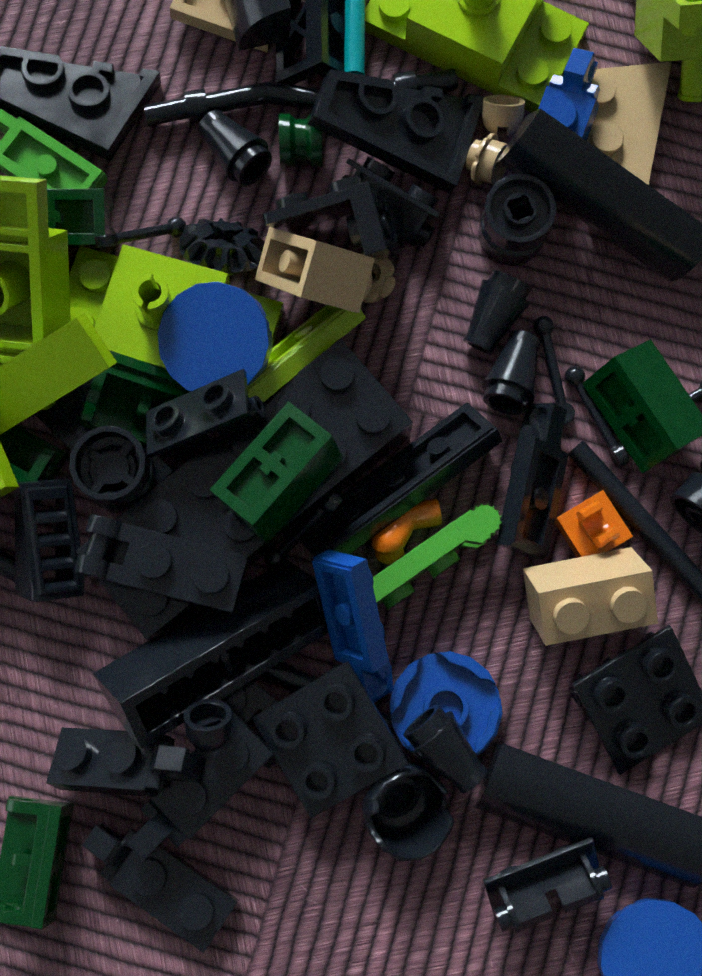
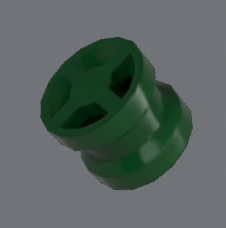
(299, 142)

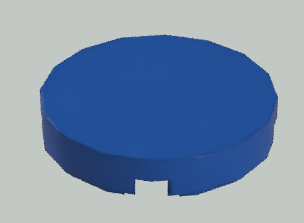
(213, 334)
(456, 686)
(651, 940)

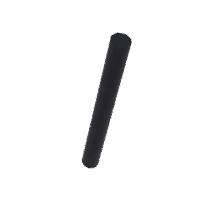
(638, 518)

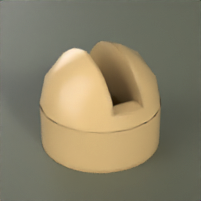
(503, 112)

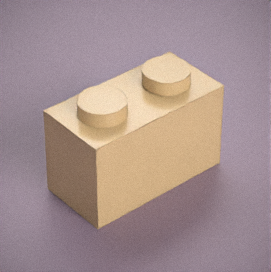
(315, 270)
(590, 596)

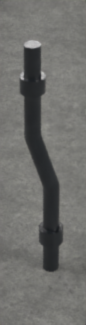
(198, 103)

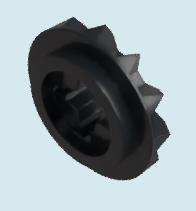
(221, 246)

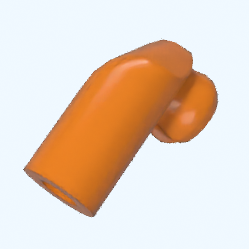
(391, 540)

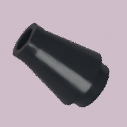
(237, 149)
(496, 309)
(513, 376)
(444, 747)

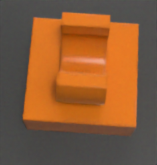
(593, 526)

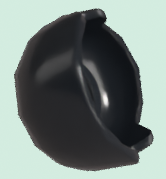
(408, 813)

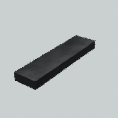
(404, 481)

